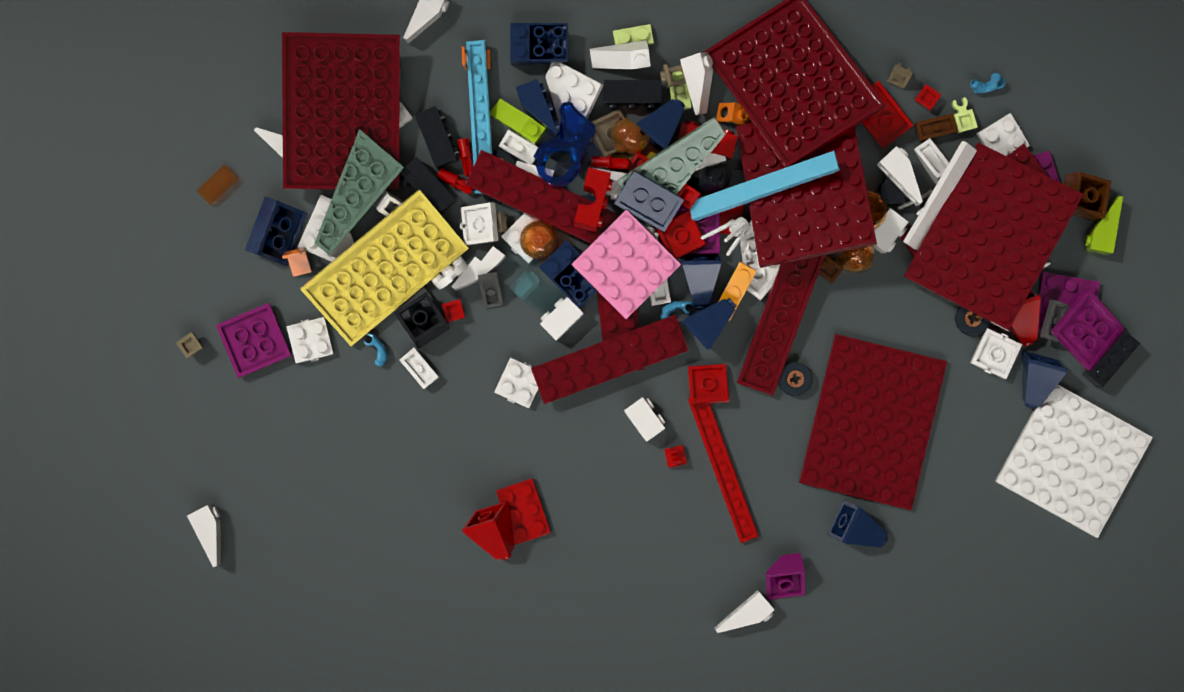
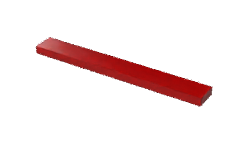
(724, 471)

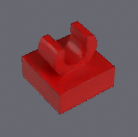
(675, 456)

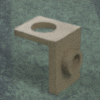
(666, 76)

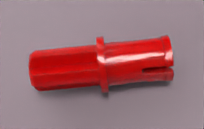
(465, 155)
(609, 162)
(454, 180)

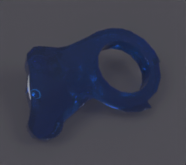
(572, 138)

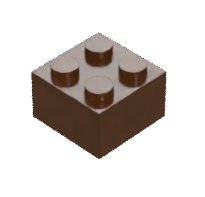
(1095, 197)

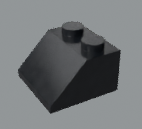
(422, 320)

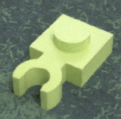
(964, 118)

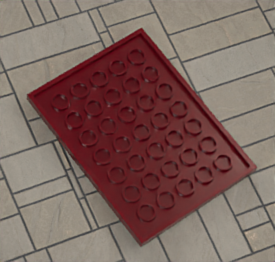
(794, 80)
(328, 94)
(811, 217)
(993, 236)
(872, 422)

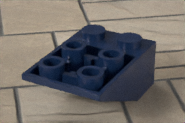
(538, 43)
(533, 102)
(565, 276)

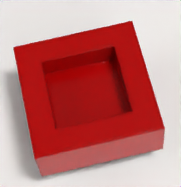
(927, 97)
(453, 311)

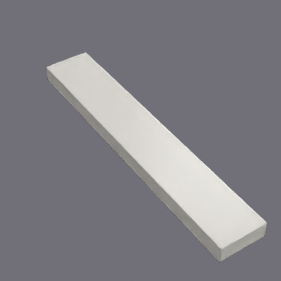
(940, 194)

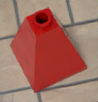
(1027, 321)
(492, 530)

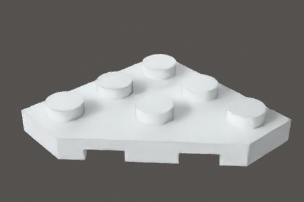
(572, 86)
(313, 227)
(764, 276)

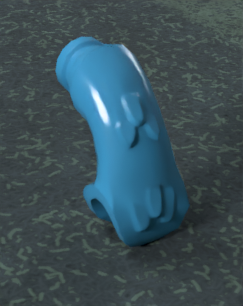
(995, 83)
(668, 309)
(382, 354)

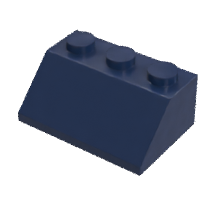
(275, 230)

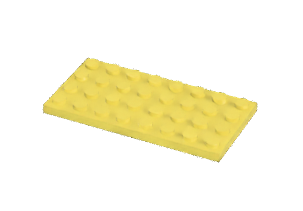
(384, 268)

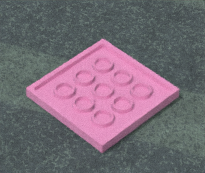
(625, 264)

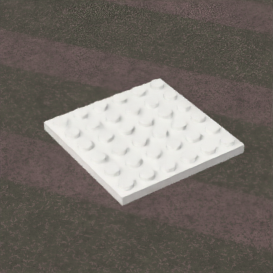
(1074, 460)

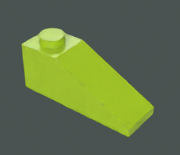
(518, 122)
(1103, 234)

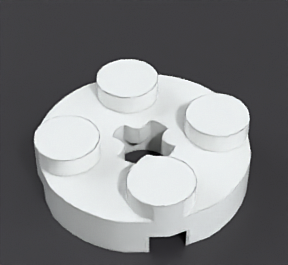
(450, 273)

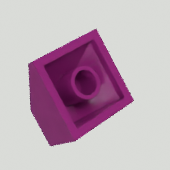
(786, 577)

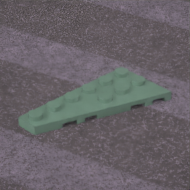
(680, 160)
(363, 180)

